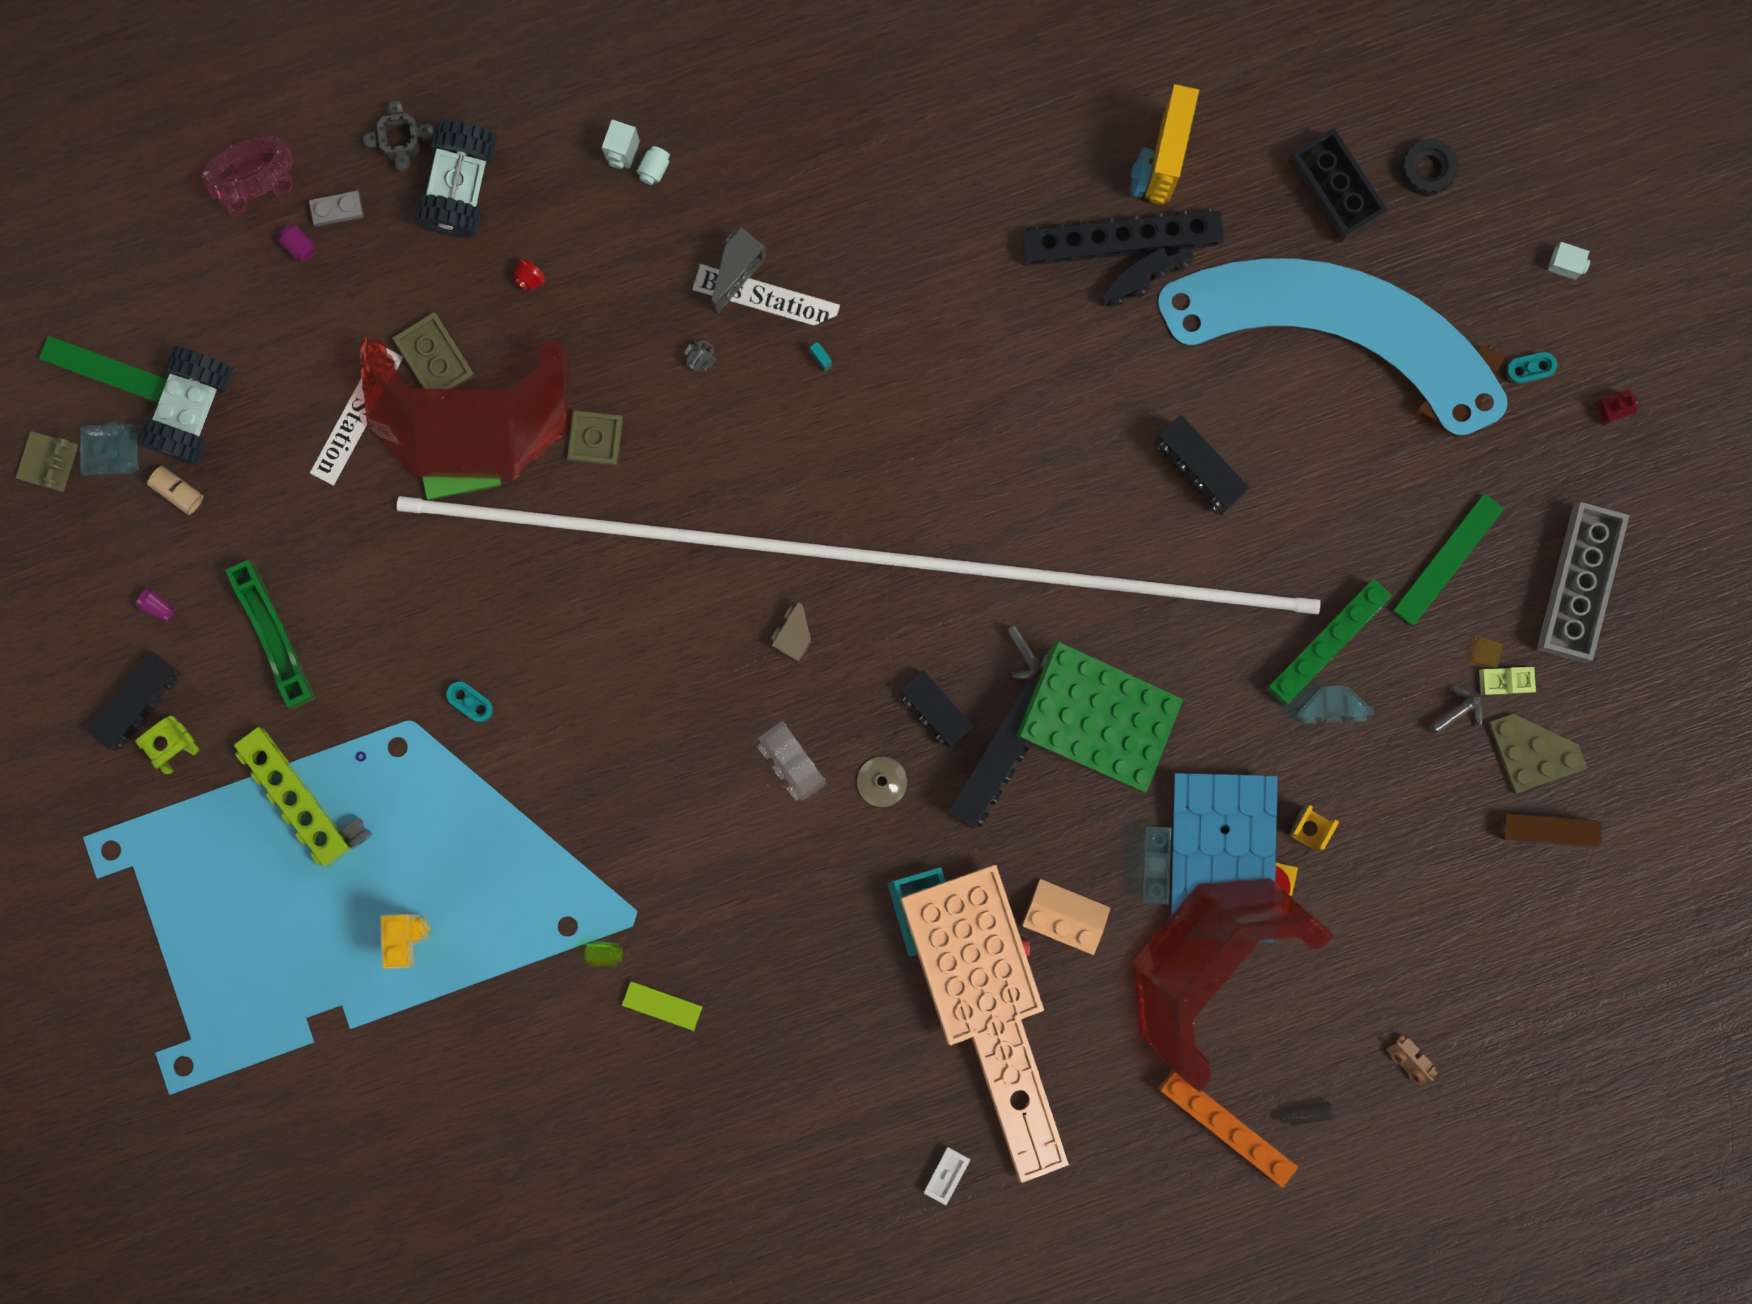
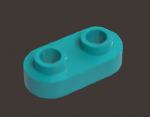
(1530, 368)
(470, 702)

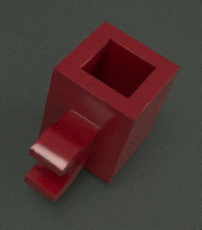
(1617, 407)

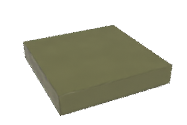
(595, 438)

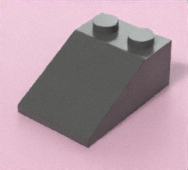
(739, 261)

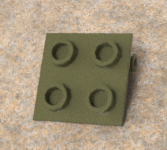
(47, 461)

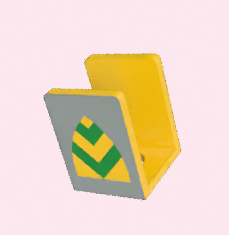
(1324, 829)

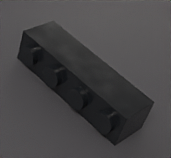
(133, 702)

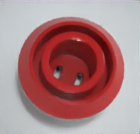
(528, 275)

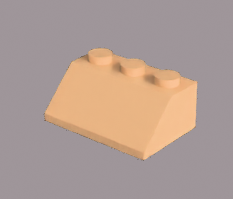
(1066, 917)

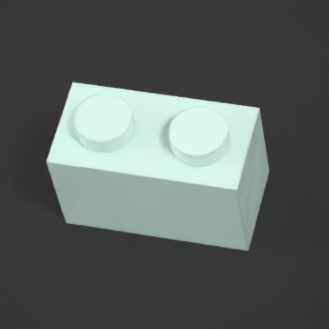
(620, 144)

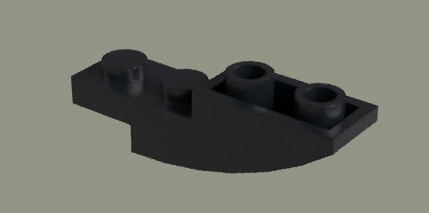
(1136, 279)

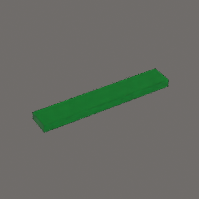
(103, 369)
(1448, 559)

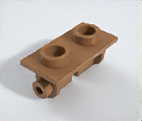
(1419, 1070)

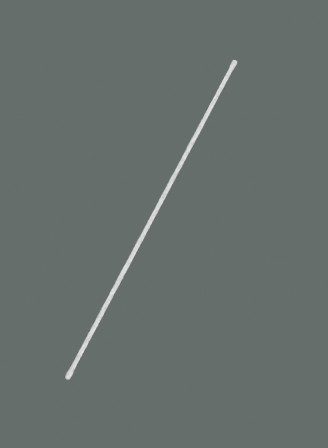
(1298, 604)

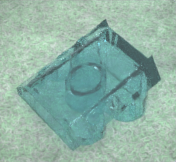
(108, 449)

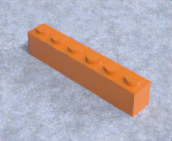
(1228, 1129)

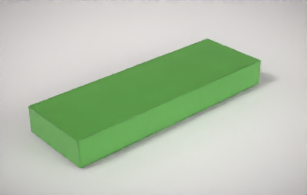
(443, 487)

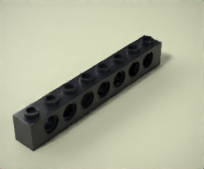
(1037, 254)

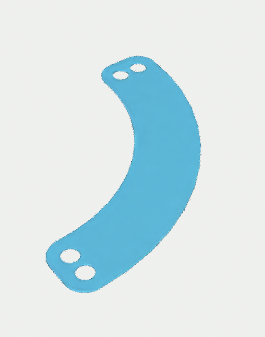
(1349, 306)

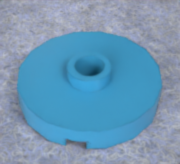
(1141, 172)

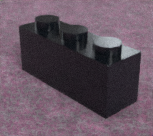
(936, 710)

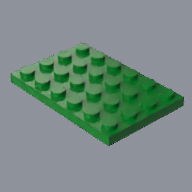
(1099, 717)

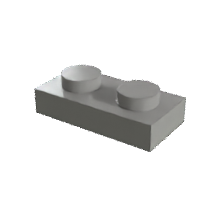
(336, 208)

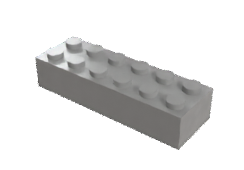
(1583, 582)

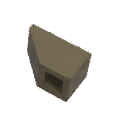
(794, 636)

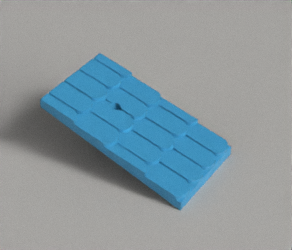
(1216, 803)

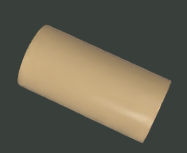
(175, 490)

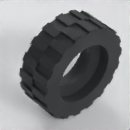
(1429, 148)

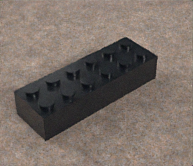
(994, 766)

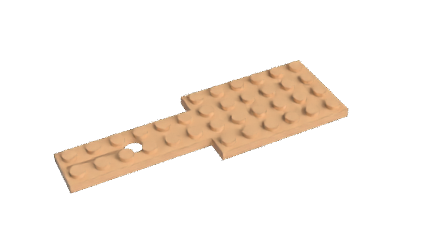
(982, 993)

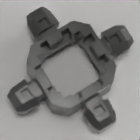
(399, 153)

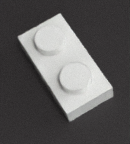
(946, 1175)

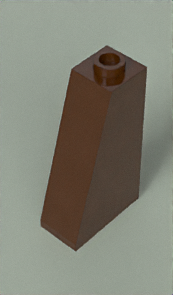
(1461, 412)
(1552, 831)

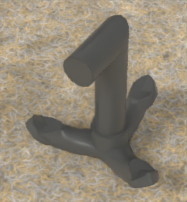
(1034, 664)
(1470, 703)

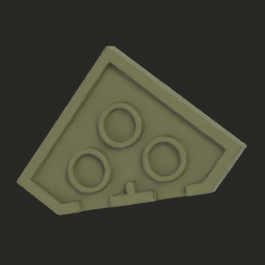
(1533, 753)

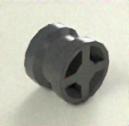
(356, 833)

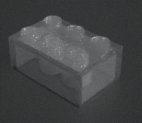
(791, 762)

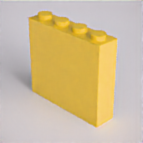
(1171, 144)

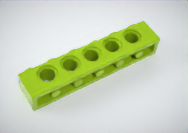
(247, 752)

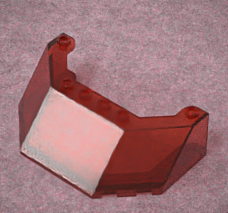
(466, 430)
(1198, 954)

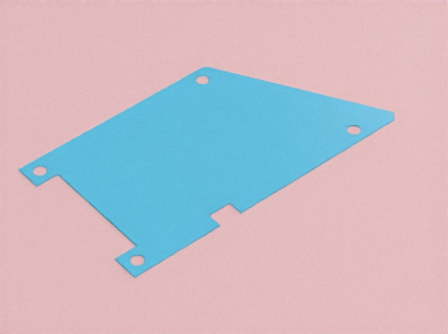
(274, 938)

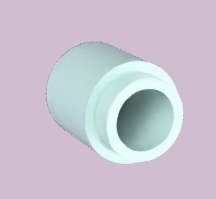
(653, 165)

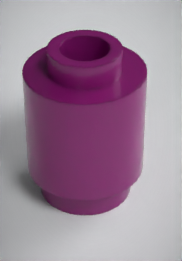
(297, 243)

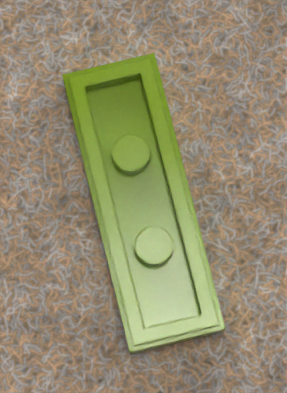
(662, 1006)

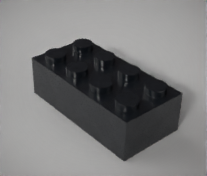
(1337, 185)
(1200, 465)

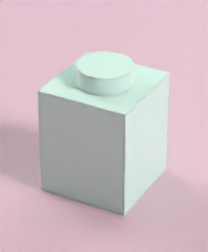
(1569, 261)

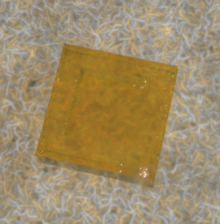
(1487, 652)

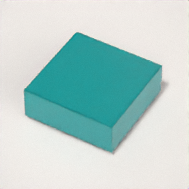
(821, 356)

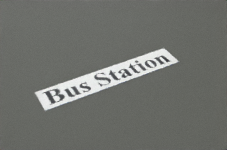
(771, 298)
(345, 435)

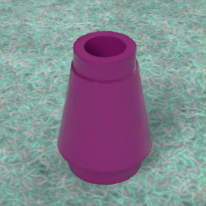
(154, 605)

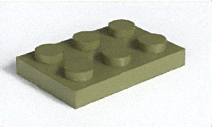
(433, 354)

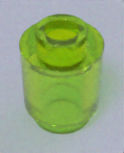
(603, 954)

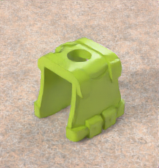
(177, 739)

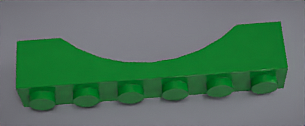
(272, 634)
(1328, 642)

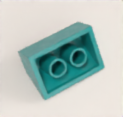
(906, 887)

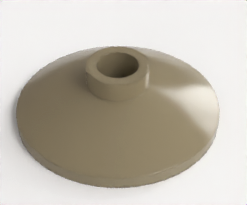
(882, 795)

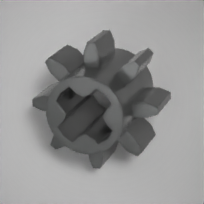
(700, 355)

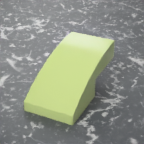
(1507, 681)

